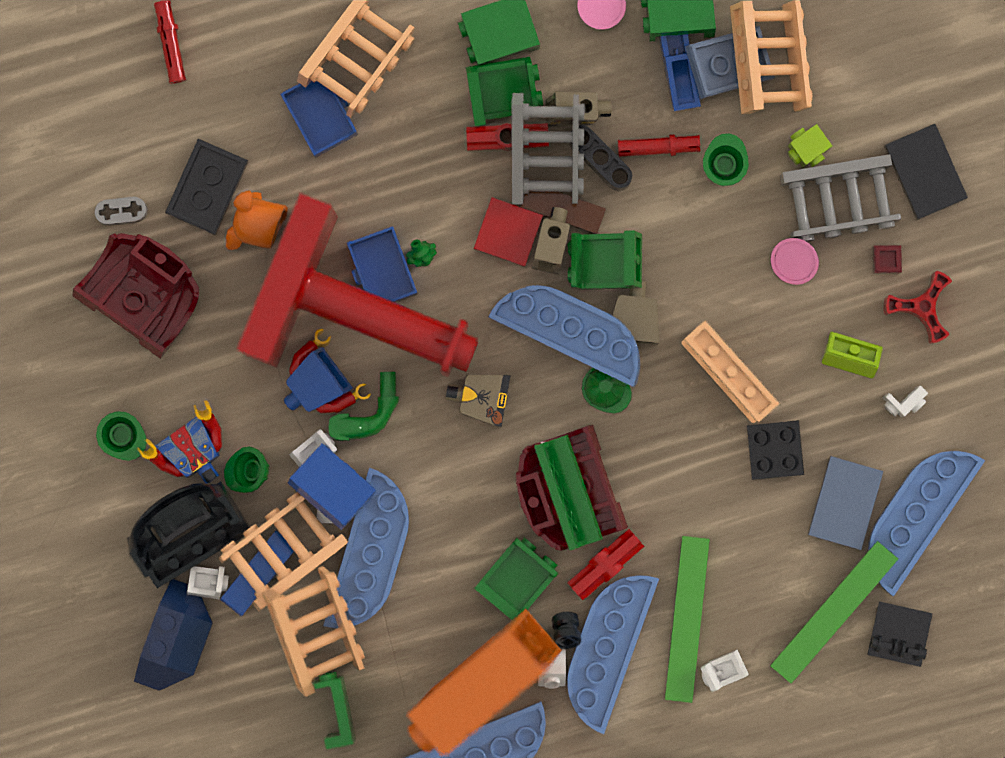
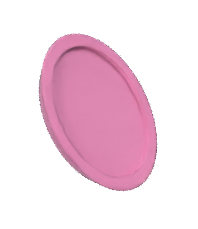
(601, 13)
(794, 261)

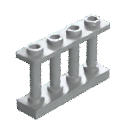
(522, 136)
(849, 172)

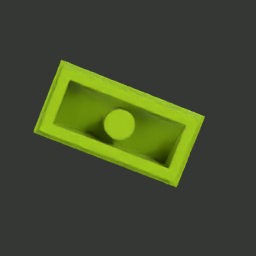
(852, 355)

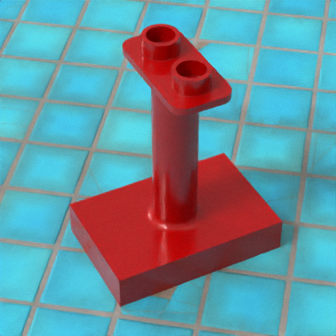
(297, 286)

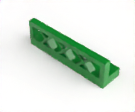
(568, 492)

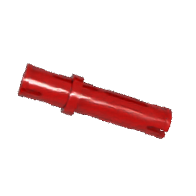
(168, 34)
(665, 145)

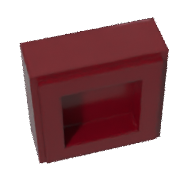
(887, 259)

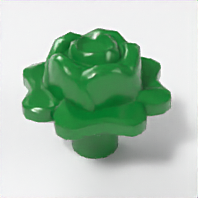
(421, 253)

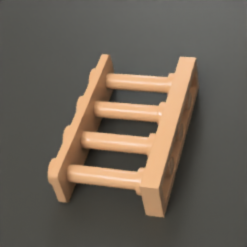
(329, 51)
(747, 61)
(729, 373)
(308, 560)
(288, 628)

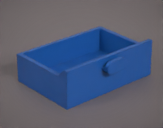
(319, 116)
(382, 266)
(331, 486)

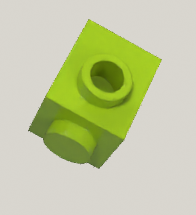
(808, 146)

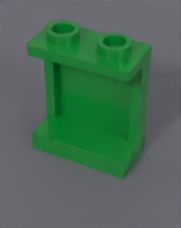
(678, 18)
(498, 31)
(493, 86)
(605, 261)
(517, 578)
(347, 734)

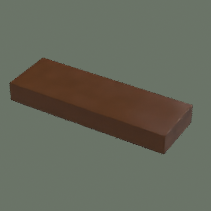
(581, 215)

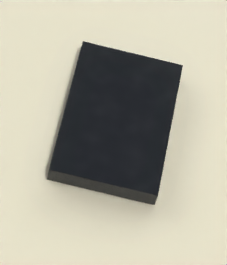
(926, 171)
(206, 186)

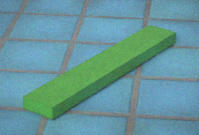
(834, 612)
(687, 619)

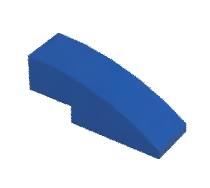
(679, 72)
(240, 593)

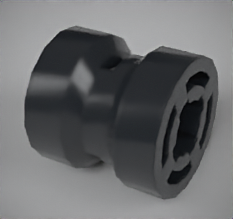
(566, 630)

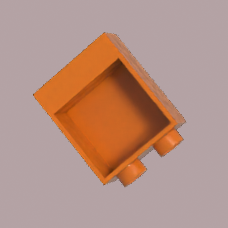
(482, 685)

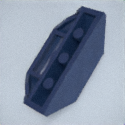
(174, 638)

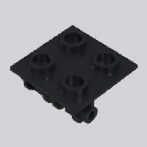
(775, 450)
(900, 634)

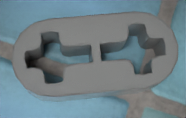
(121, 217)

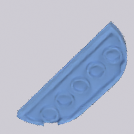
(572, 329)
(921, 509)
(372, 551)
(607, 647)
(507, 737)

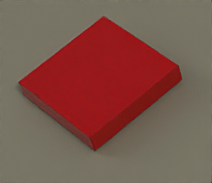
(508, 232)

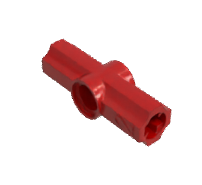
(488, 137)
(605, 564)

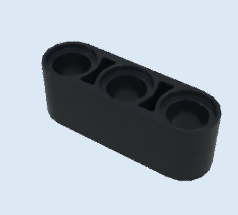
(606, 170)

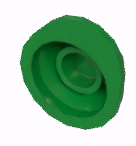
(726, 160)
(605, 392)
(121, 435)
(246, 470)

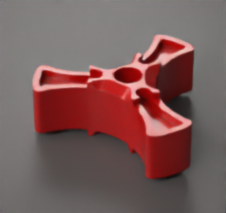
(923, 307)

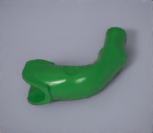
(348, 428)

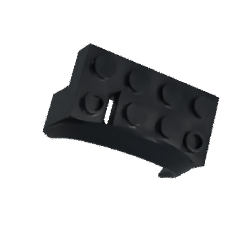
(175, 515)

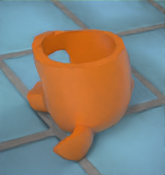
(255, 221)

